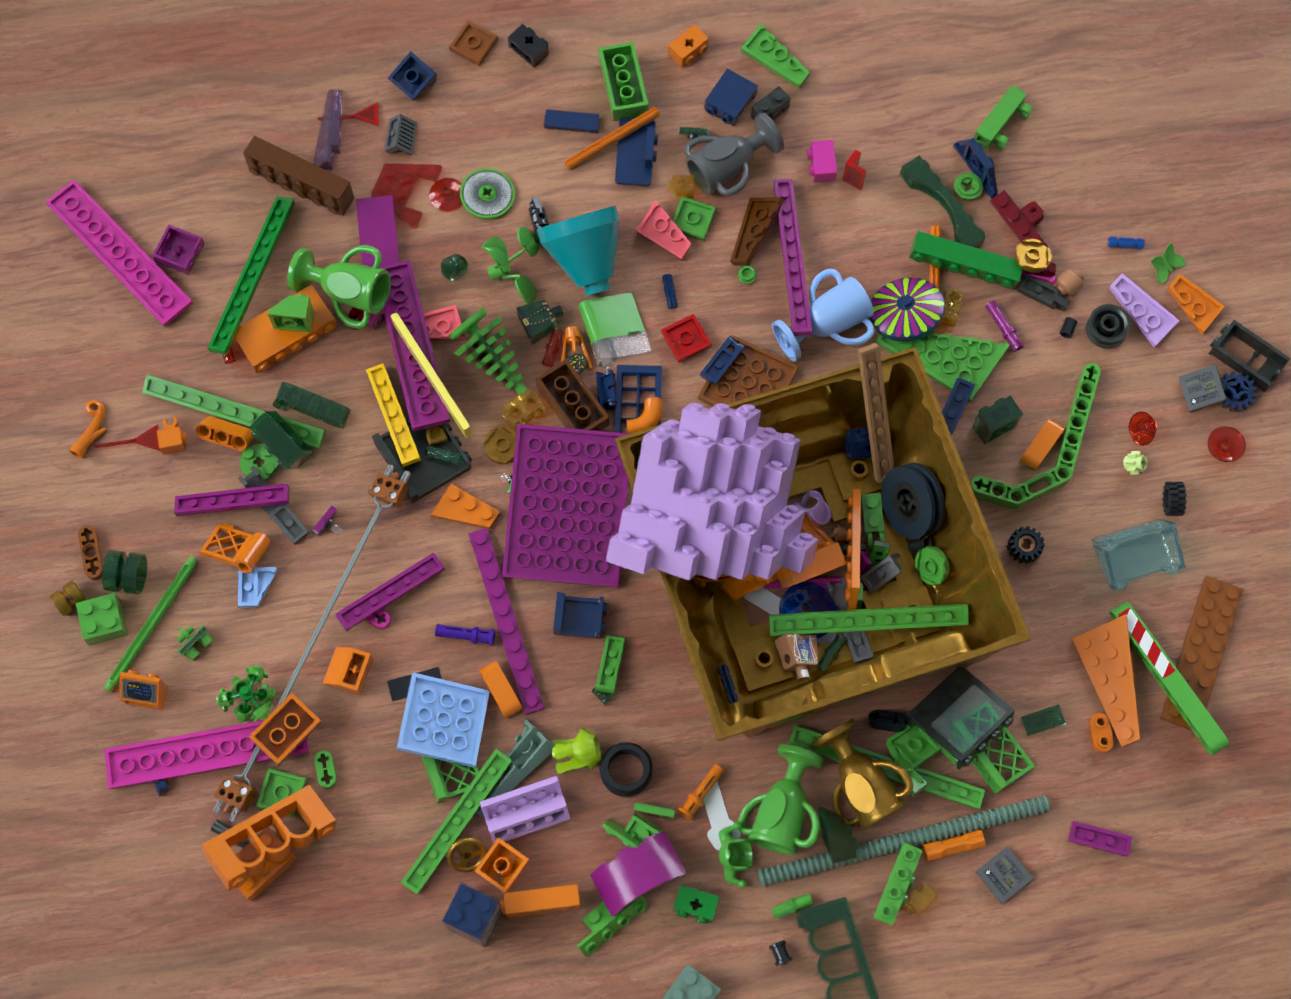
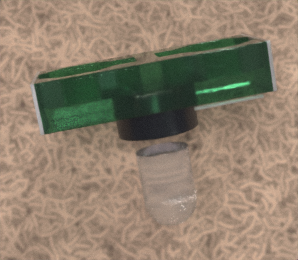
(693, 133)

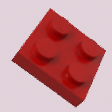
(686, 338)

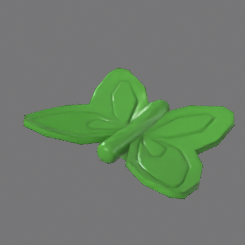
(1164, 263)

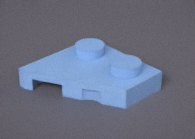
(254, 586)

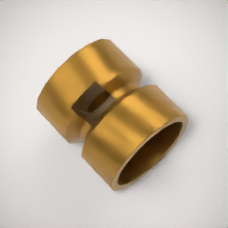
(61, 601)

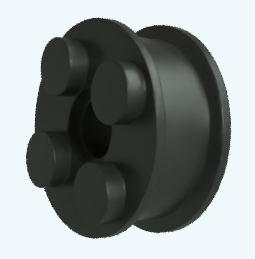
(1104, 336)

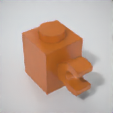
(171, 438)

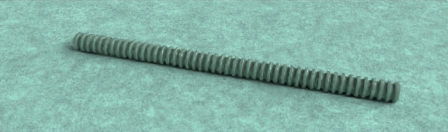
(914, 838)

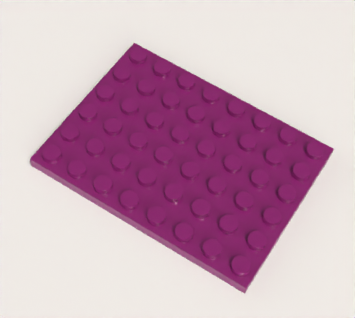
(564, 506)

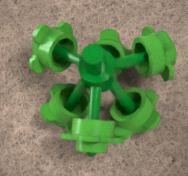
(243, 689)

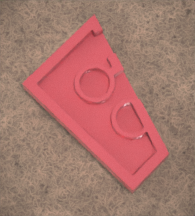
(662, 231)
(443, 322)

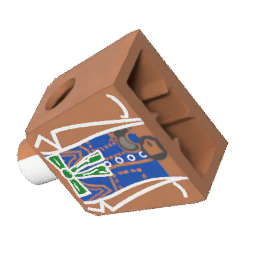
(798, 653)

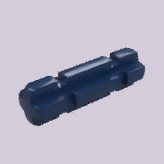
(669, 291)
(728, 684)

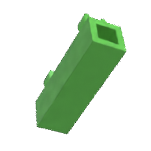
(1000, 116)

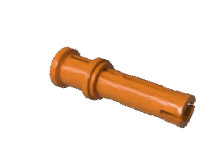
(693, 801)

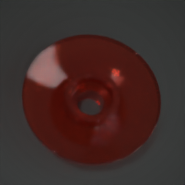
(443, 201)
(1230, 437)

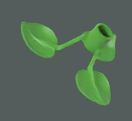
(498, 252)

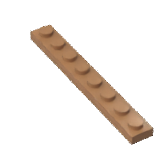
(876, 410)

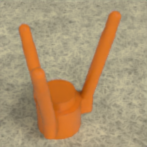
(573, 337)

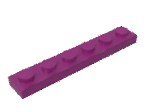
(231, 500)
(389, 592)

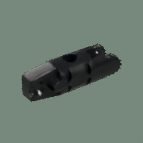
(538, 216)

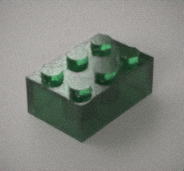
(281, 440)

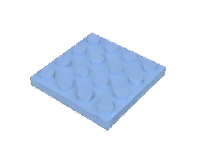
(443, 720)

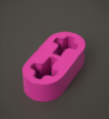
(374, 621)

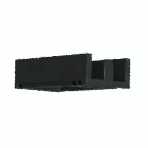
(1269, 370)

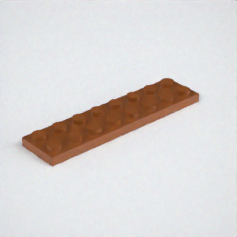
(1205, 642)

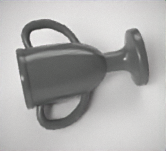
(730, 156)

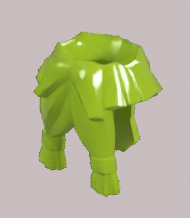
(582, 749)

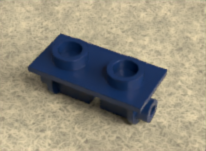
(606, 395)

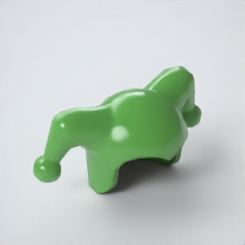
(734, 854)

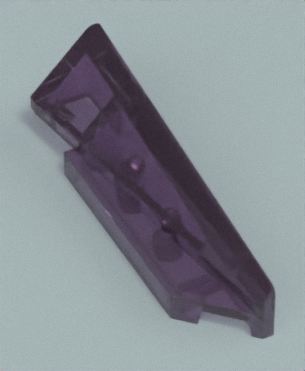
(330, 131)

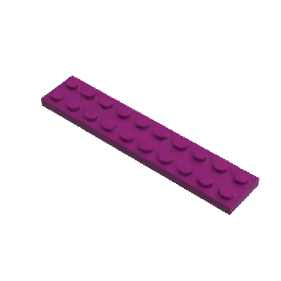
(422, 400)

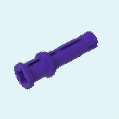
(474, 635)

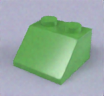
(293, 314)

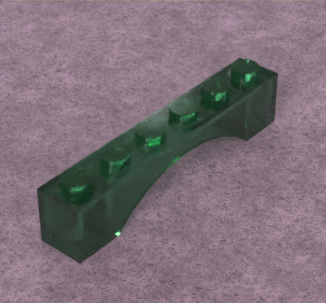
(920, 177)

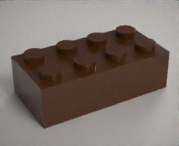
(571, 398)

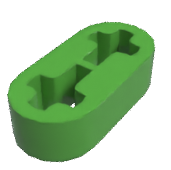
(320, 770)

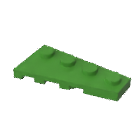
(775, 57)

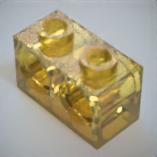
(519, 406)

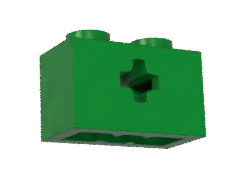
(689, 895)

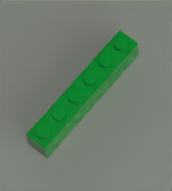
(965, 260)

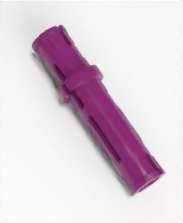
(1008, 332)

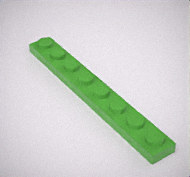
(456, 821)

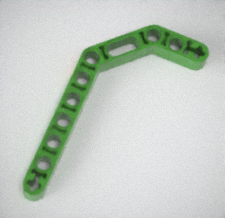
(1065, 449)

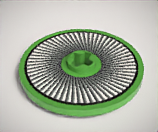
(487, 206)

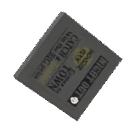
(1202, 388)
(1004, 875)

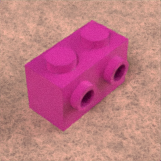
(822, 160)

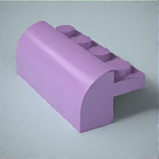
(525, 810)

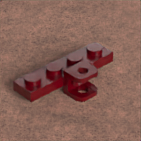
(1019, 221)

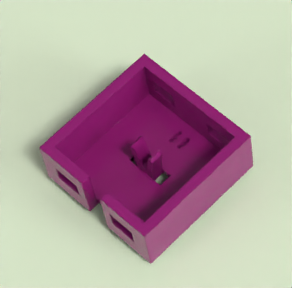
(171, 246)

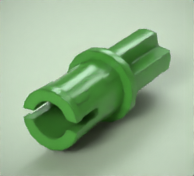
(792, 906)

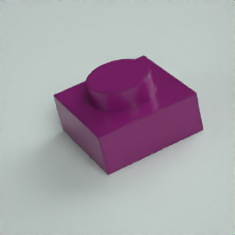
(865, 563)

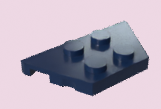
(978, 163)

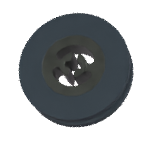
(925, 497)

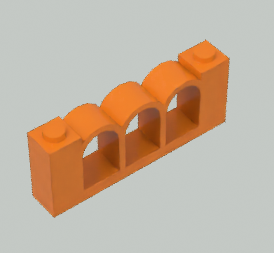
(233, 871)

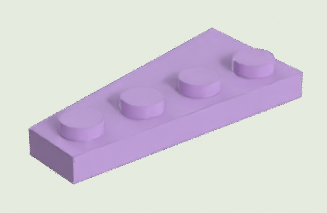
(1147, 314)

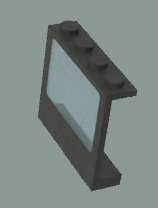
(962, 715)

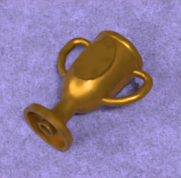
(863, 780)

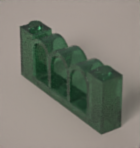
(827, 914)

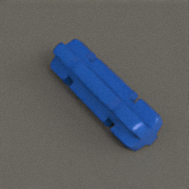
(1126, 242)

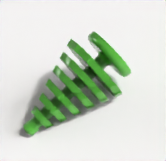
(485, 345)

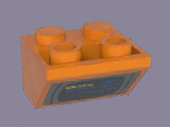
(142, 690)

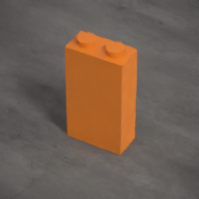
(540, 901)

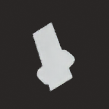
(717, 816)

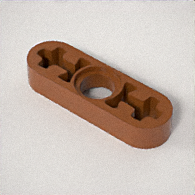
(83, 540)

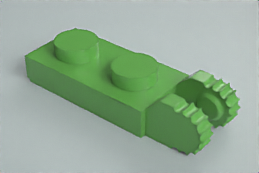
(872, 517)

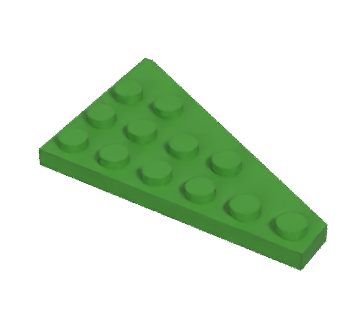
(952, 357)

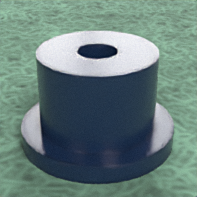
(160, 787)

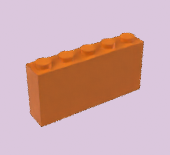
(268, 345)

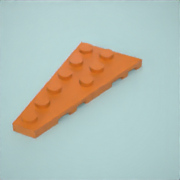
(852, 576)
(1110, 667)

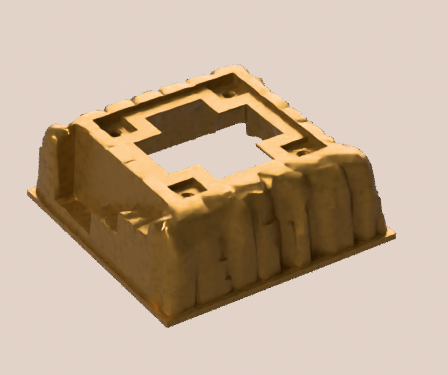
(820, 415)

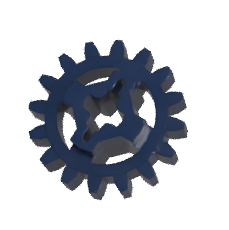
(1238, 390)

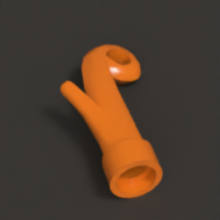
(91, 433)

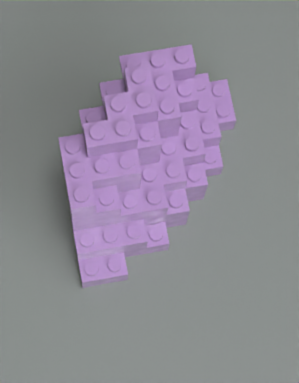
(714, 499)

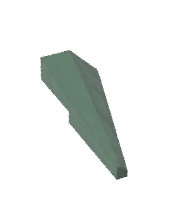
(529, 751)

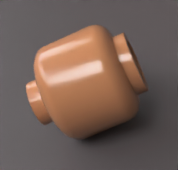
(1070, 282)

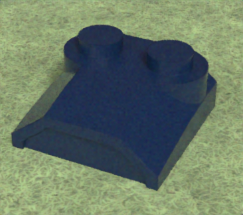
(413, 76)

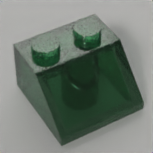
(837, 836)

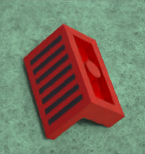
(853, 173)

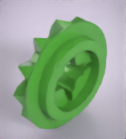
(963, 180)

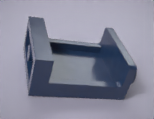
(730, 97)
(579, 616)

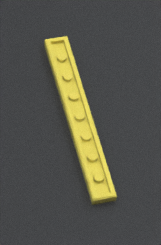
(431, 375)

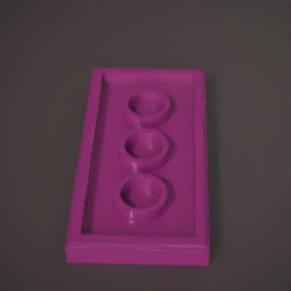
(378, 229)

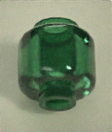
(454, 267)

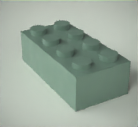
(692, 986)

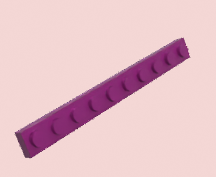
(793, 259)
(506, 622)

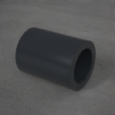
(1068, 327)

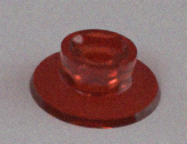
(1142, 428)

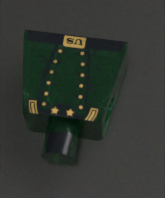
(538, 319)

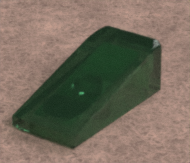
(1043, 720)

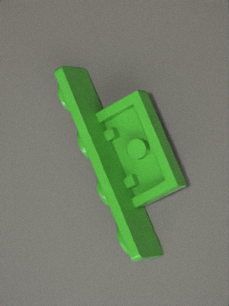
(635, 831)
(898, 882)
(605, 926)

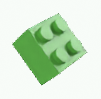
(101, 619)

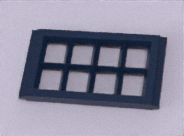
(635, 370)

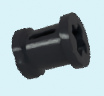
(780, 953)

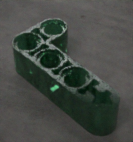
(311, 404)

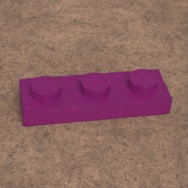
(1099, 839)

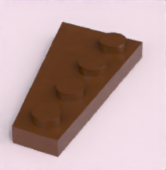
(755, 225)

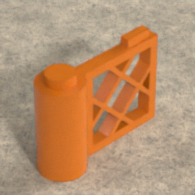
(249, 551)

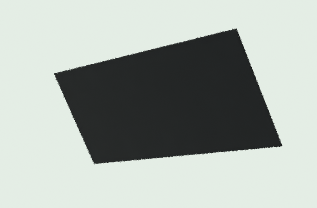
(400, 686)

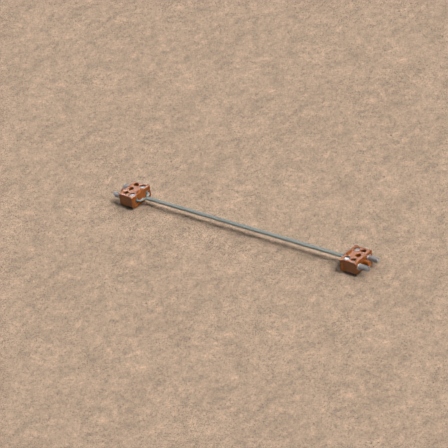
(383, 489)

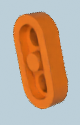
(1100, 732)

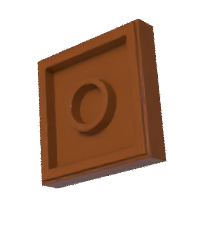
(473, 43)

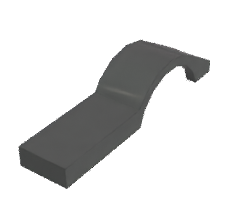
(280, 513)
(856, 640)

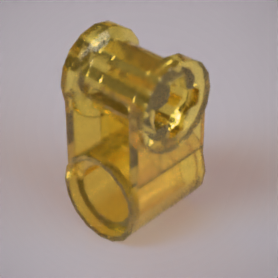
(952, 308)

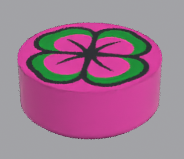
(376, 320)

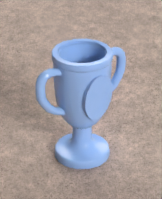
(830, 314)

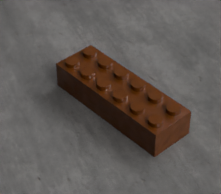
(298, 175)

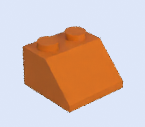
(502, 865)

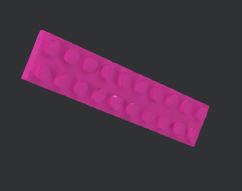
(119, 253)
(184, 755)

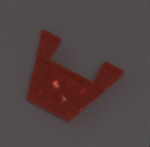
(399, 182)

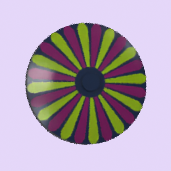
(907, 309)

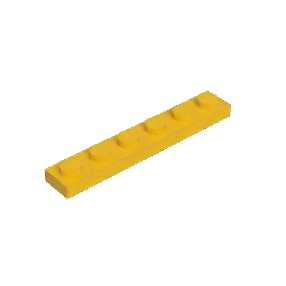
(393, 415)

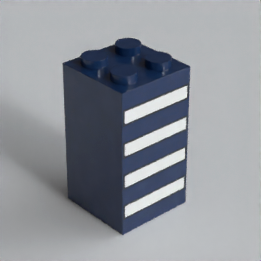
(472, 915)

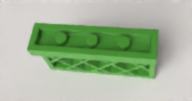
(987, 768)
(437, 782)

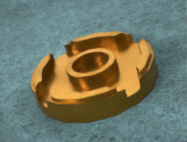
(1032, 255)
(500, 445)

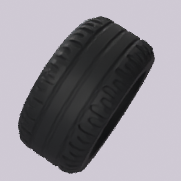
(626, 790)

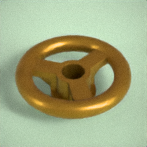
(467, 852)

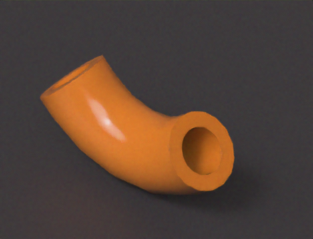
(650, 418)

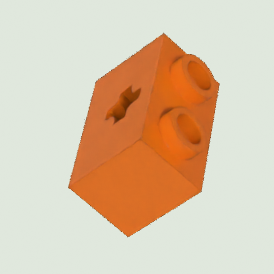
(688, 46)

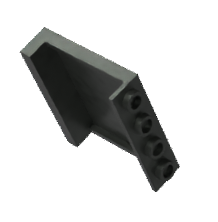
(429, 472)

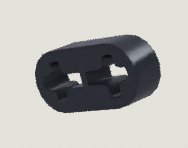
(887, 721)

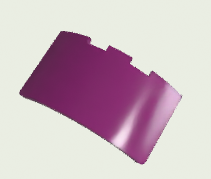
(637, 872)

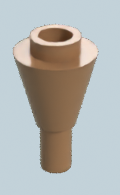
(839, 534)

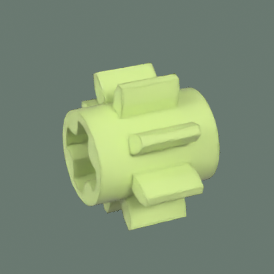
(1135, 462)

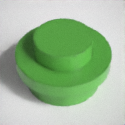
(747, 275)

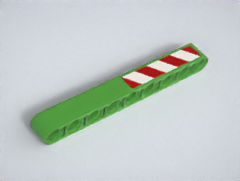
(1172, 681)

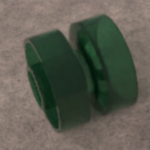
(124, 572)

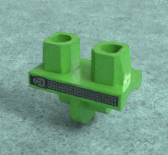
(187, 649)

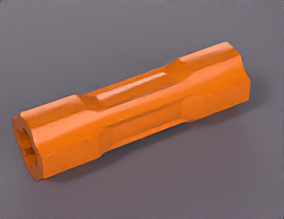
(940, 849)

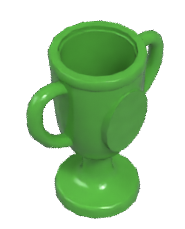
(344, 282)
(784, 807)

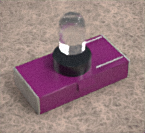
(326, 521)

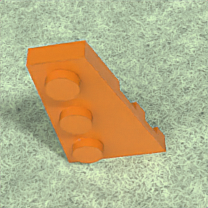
(1195, 302)
(465, 508)

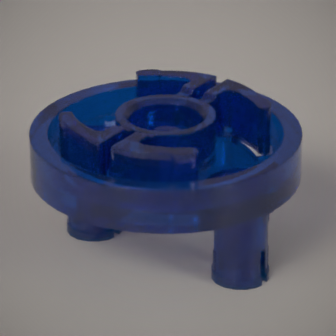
(815, 598)

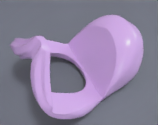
(820, 513)

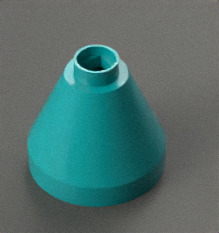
(585, 247)

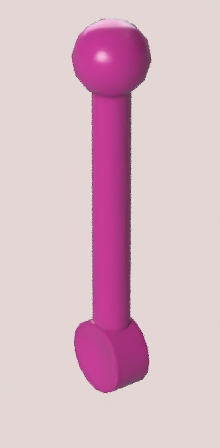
(1052, 280)

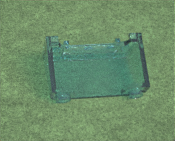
(1139, 552)

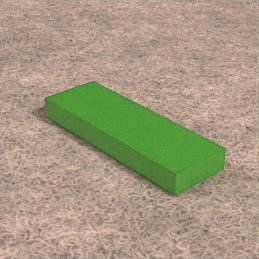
(610, 664)

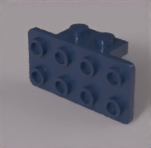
(636, 155)

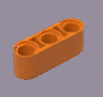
(215, 433)
(1042, 444)
(500, 689)

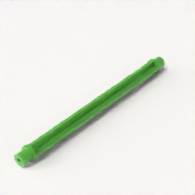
(151, 623)

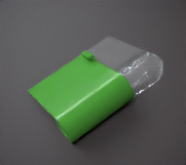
(614, 328)

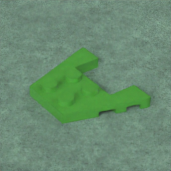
(912, 749)

